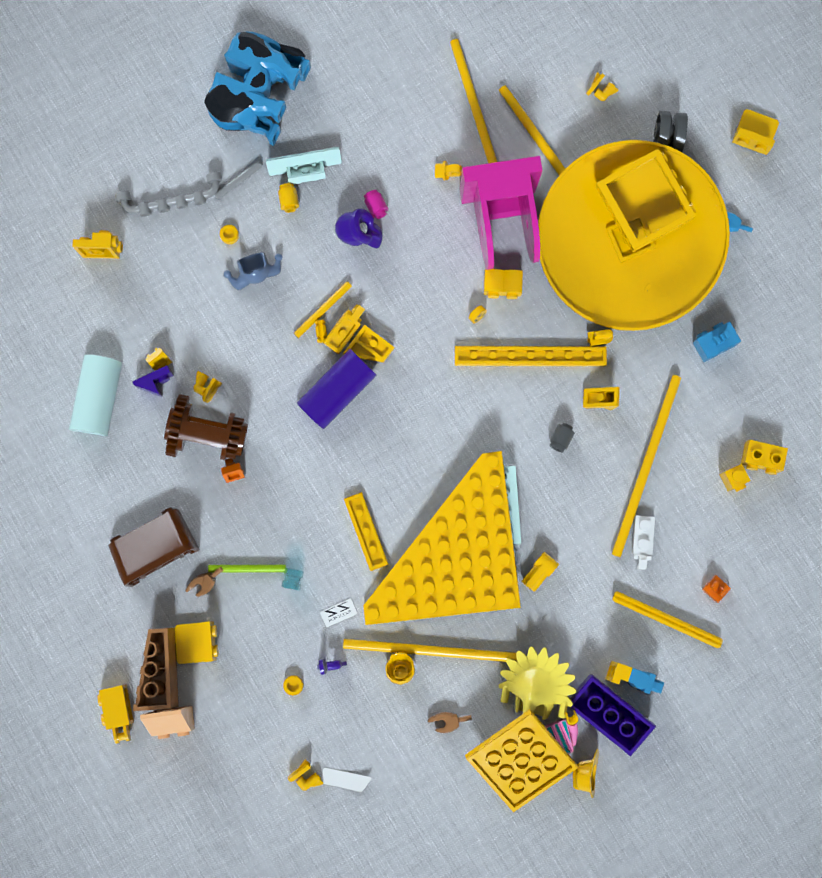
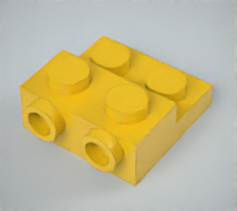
(101, 246)

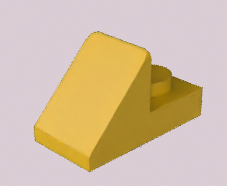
(601, 398)

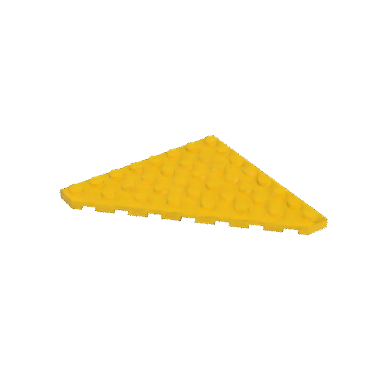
(460, 557)

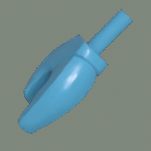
(735, 223)

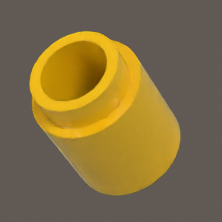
(288, 197)

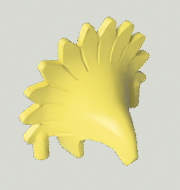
(537, 683)

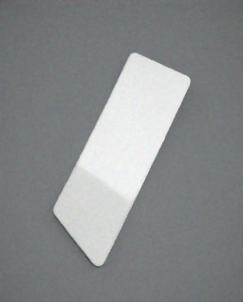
(345, 779)

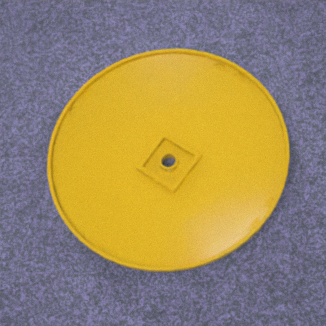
(598, 270)

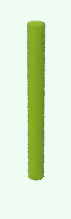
(247, 568)

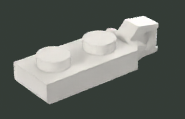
(643, 540)

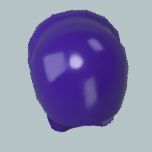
(349, 231)

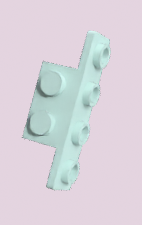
(304, 166)

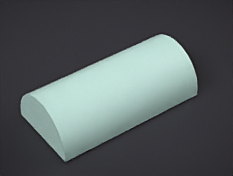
(95, 395)

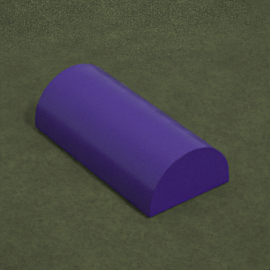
(336, 389)
(611, 715)

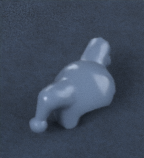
(254, 270)

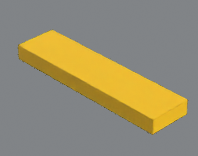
(366, 531)

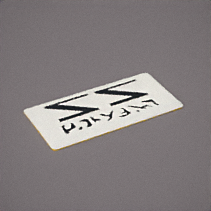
(338, 612)

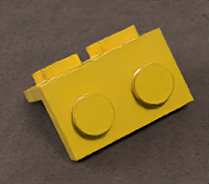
(756, 132)
(196, 642)

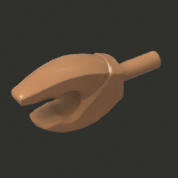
(205, 580)
(450, 719)

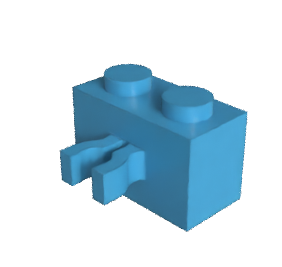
(717, 341)

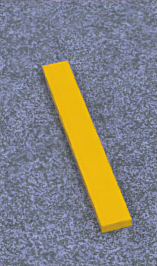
(530, 356)

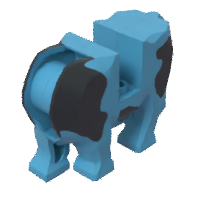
(246, 103)

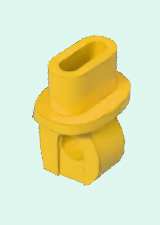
(444, 171)

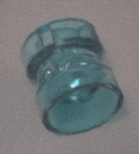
(292, 579)

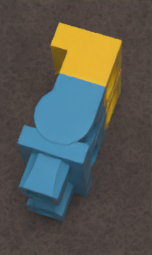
(635, 678)

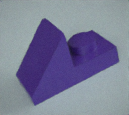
(149, 382)

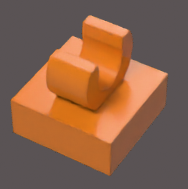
(232, 471)
(716, 588)

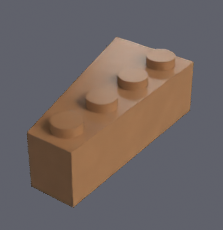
(159, 672)

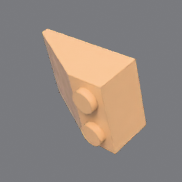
(169, 721)

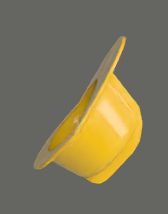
(585, 775)

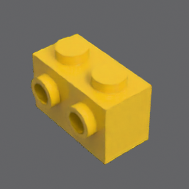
(764, 456)

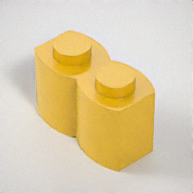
(503, 283)

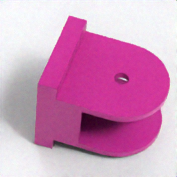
(503, 192)

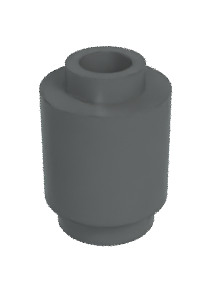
(561, 437)

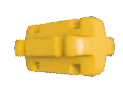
(320, 330)

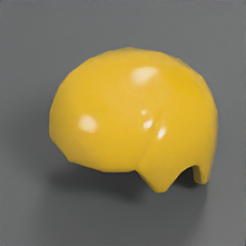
(400, 668)

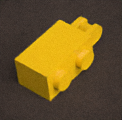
(116, 711)

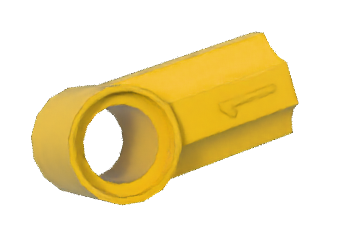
(542, 568)

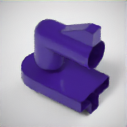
(332, 665)

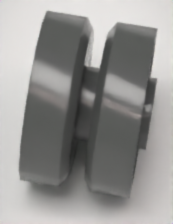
(671, 131)

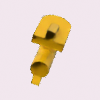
(609, 90)
(600, 337)
(208, 392)
(312, 781)

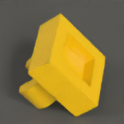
(158, 359)

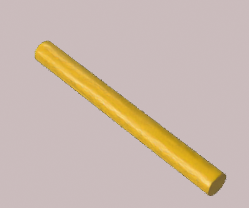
(327, 305)

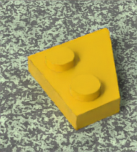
(370, 346)

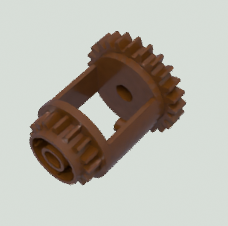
(184, 427)

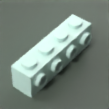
(511, 483)

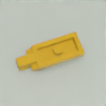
(344, 329)

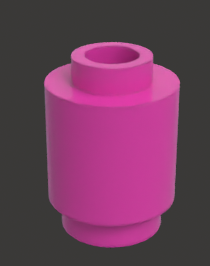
(376, 204)

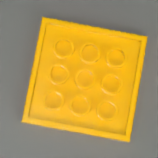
(521, 760)

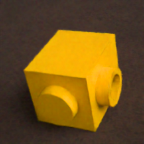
(735, 478)

